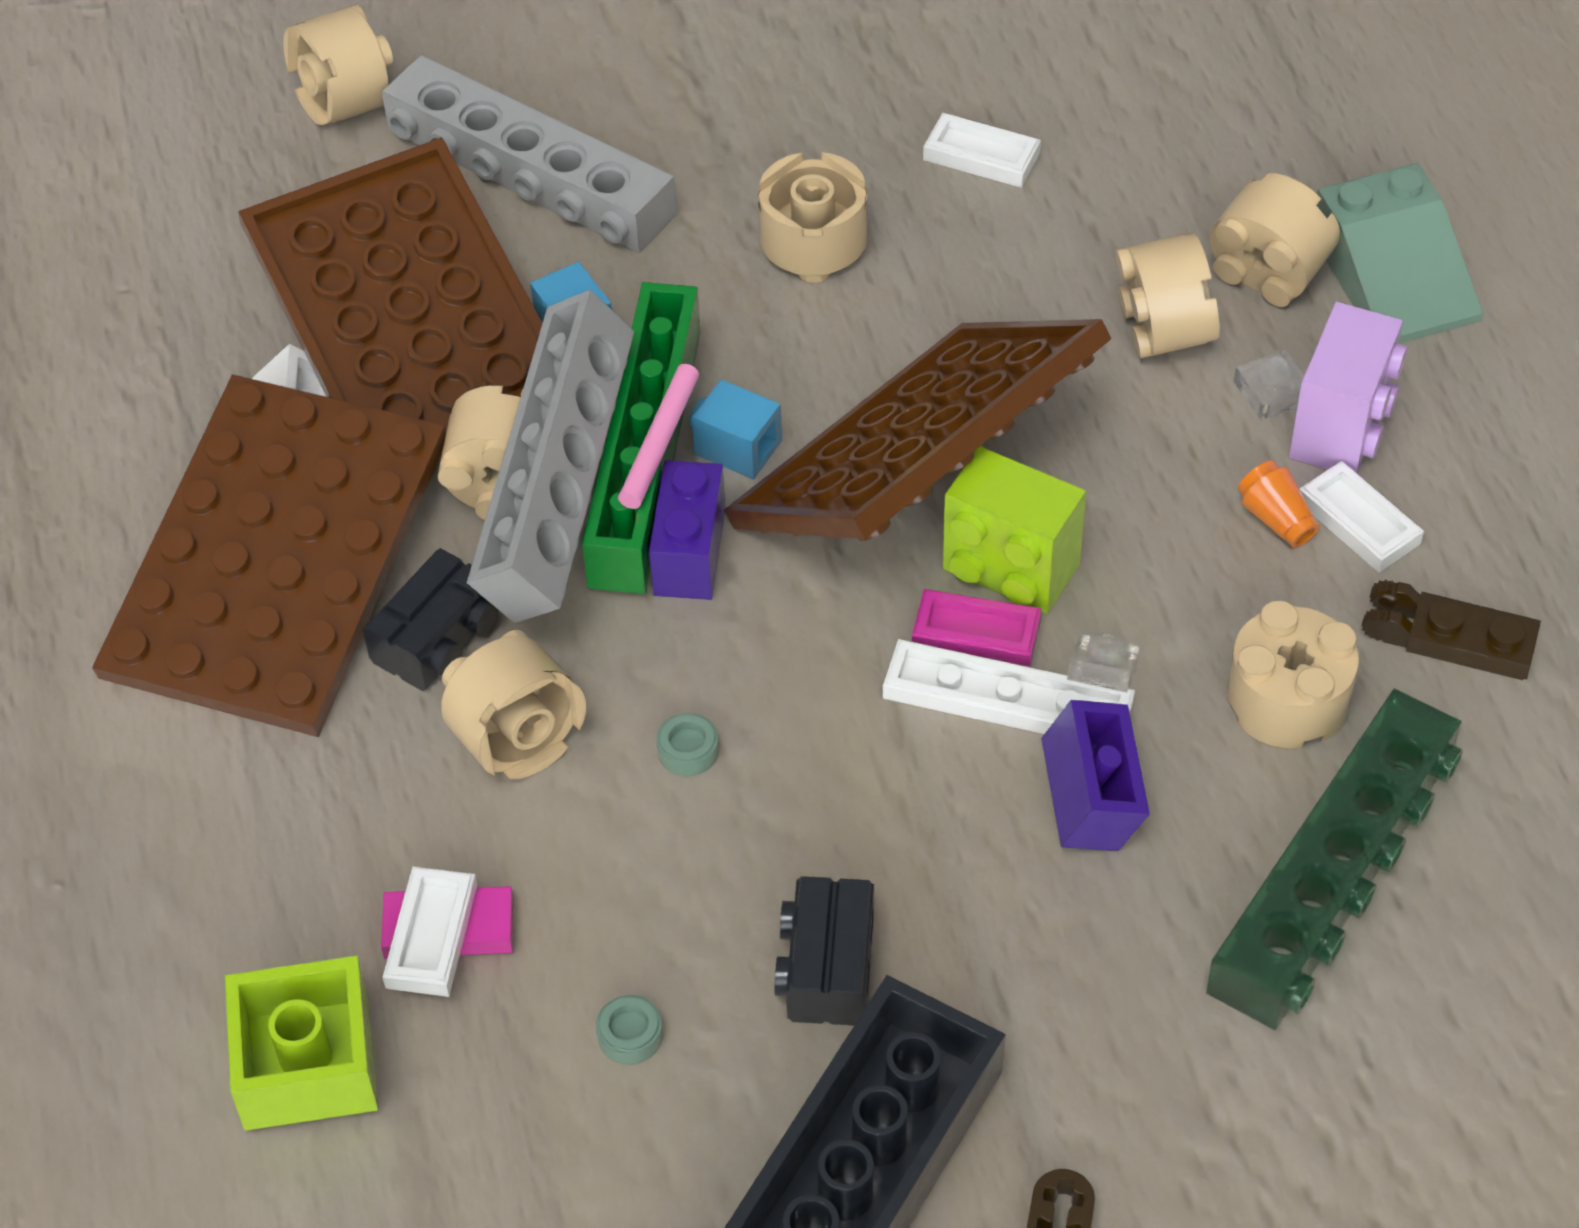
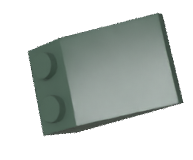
(1400, 252)

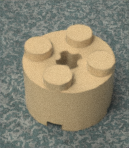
(338, 64)
(813, 215)
(1273, 238)
(1167, 294)
(476, 445)
(1292, 675)
(511, 705)

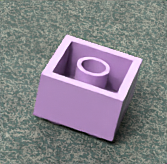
(1348, 388)

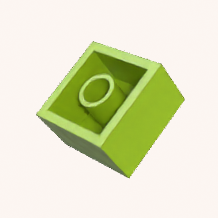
(1013, 529)
(300, 1043)

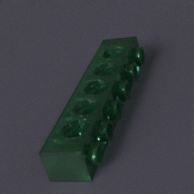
(1270, 983)

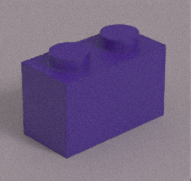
(687, 530)
(1094, 775)

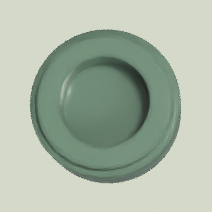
(687, 744)
(629, 1029)

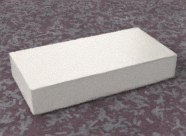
(982, 150)
(1361, 516)
(430, 931)

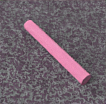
(658, 436)

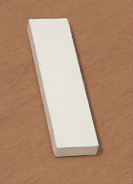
(986, 687)

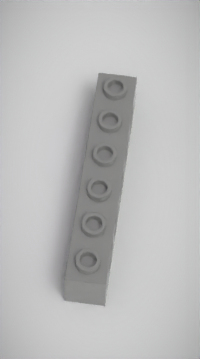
(532, 153)
(551, 458)

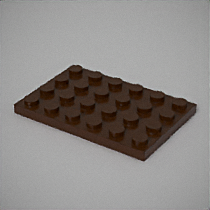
(397, 285)
(917, 428)
(272, 555)

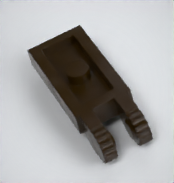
(1452, 630)

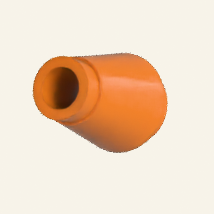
(1278, 503)

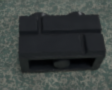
(429, 621)
(828, 950)

